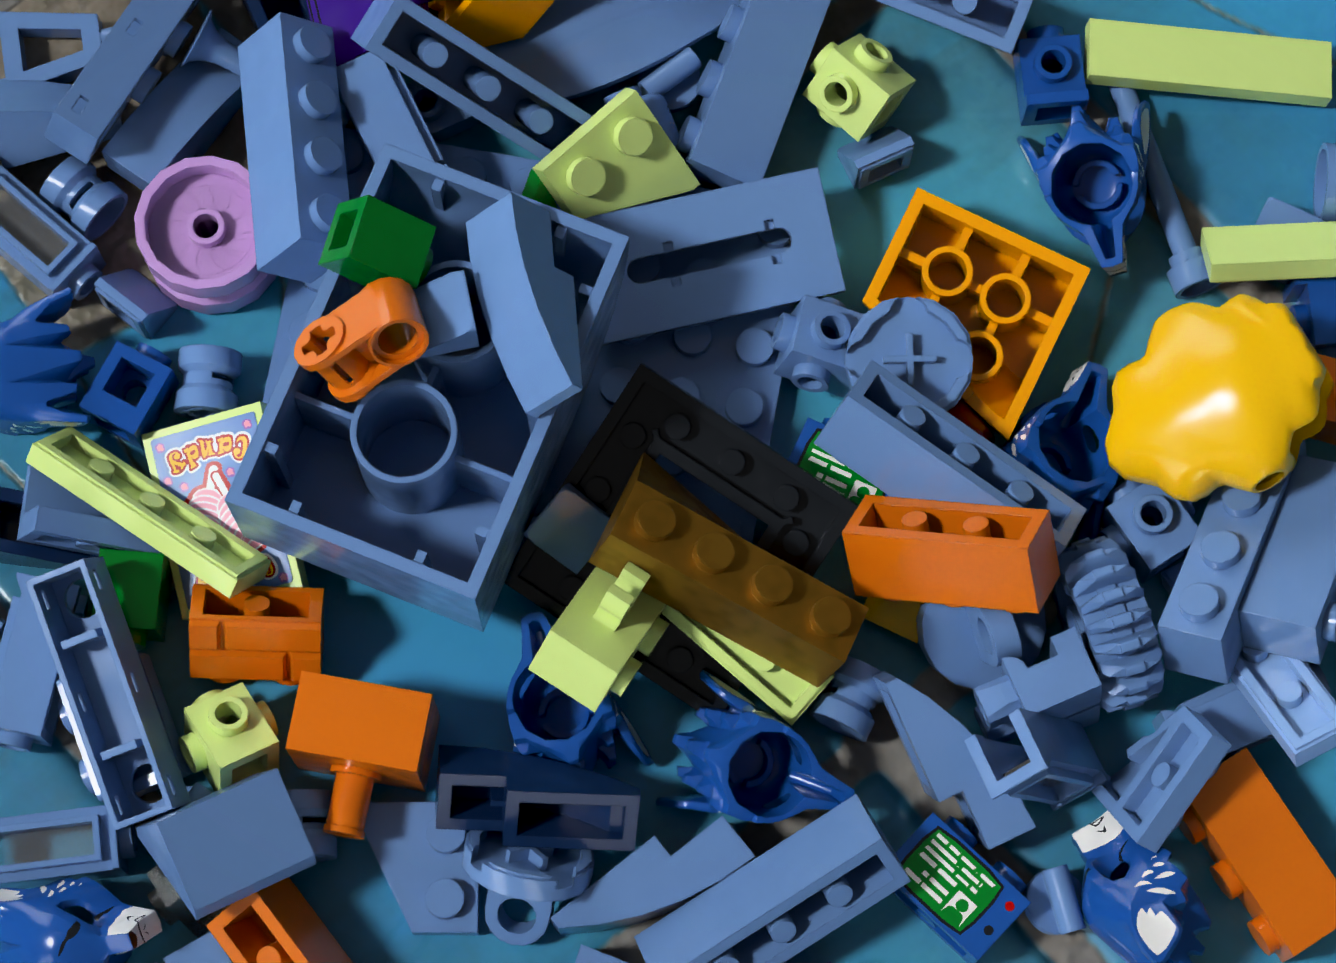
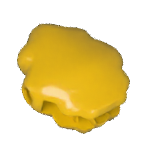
(1218, 400)

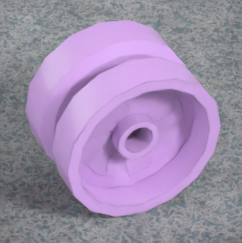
(200, 235)

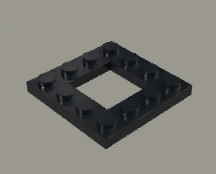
(666, 420)

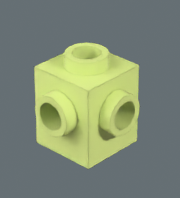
(857, 85)
(229, 736)

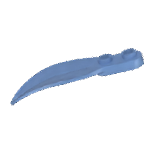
(590, 47)

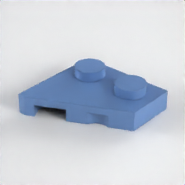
(1163, 777)
(424, 868)

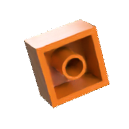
(362, 738)

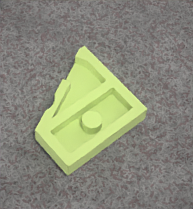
(615, 161)

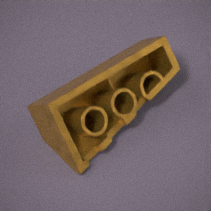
(724, 579)

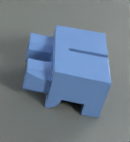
(1057, 687)

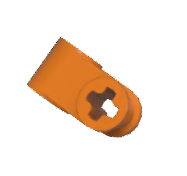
(367, 339)

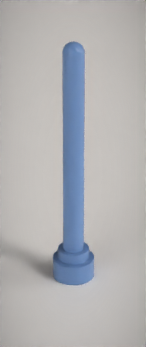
(1188, 269)

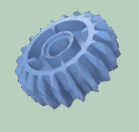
(1112, 618)

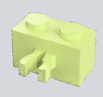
(598, 636)

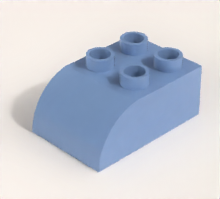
(439, 462)

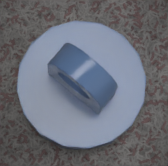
(917, 344)
(970, 641)
(525, 874)

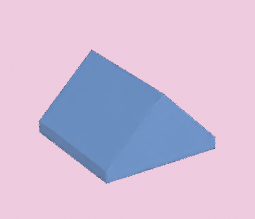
(229, 843)

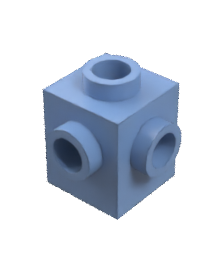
(814, 344)
(1154, 545)

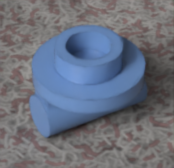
(673, 79)
(1055, 901)

